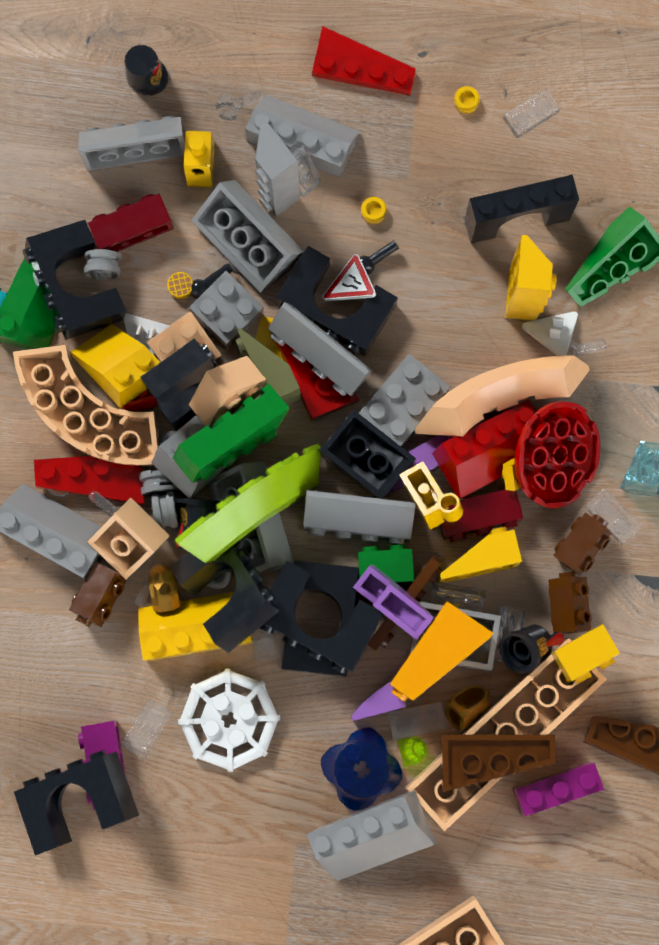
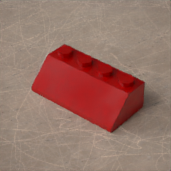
(479, 455)

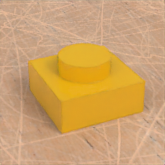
(509, 475)

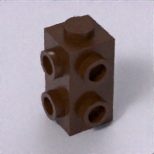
(582, 544)
(97, 595)
(569, 603)

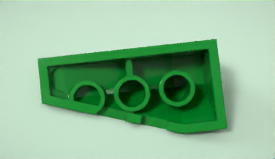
(623, 250)
(23, 314)

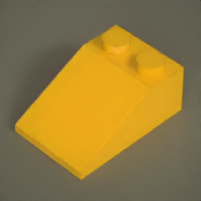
(116, 363)
(492, 554)

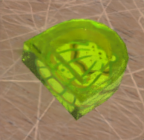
(412, 750)

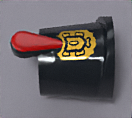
(145, 71)
(192, 510)
(527, 647)

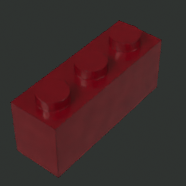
(131, 224)
(483, 514)

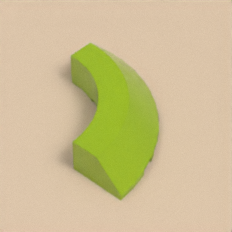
(255, 504)

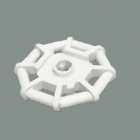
(214, 726)

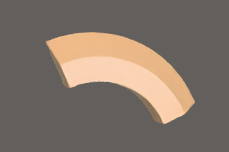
(501, 389)
(80, 416)

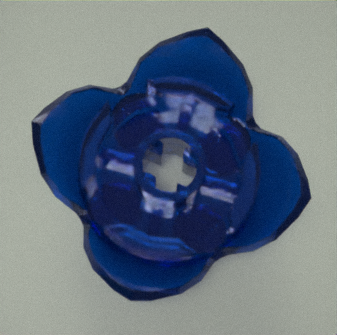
(339, 765)

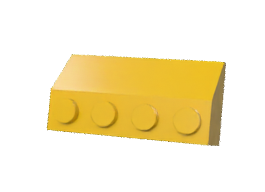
(528, 282)
(180, 630)

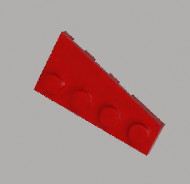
(357, 64)
(316, 394)
(90, 474)

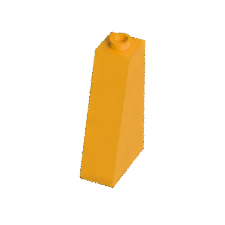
(440, 649)

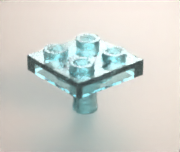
(643, 472)

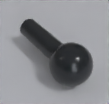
(370, 261)
(200, 286)

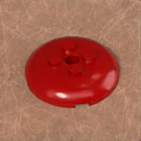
(557, 454)

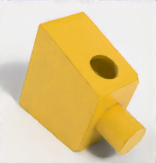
(199, 155)

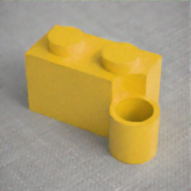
(429, 498)

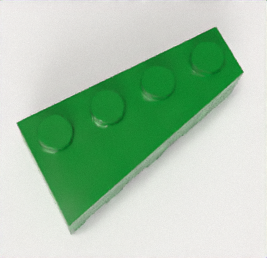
(232, 435)

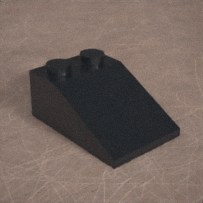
(366, 455)

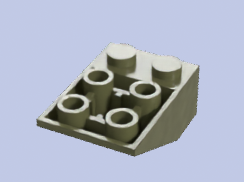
(271, 366)

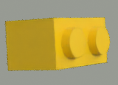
(586, 653)

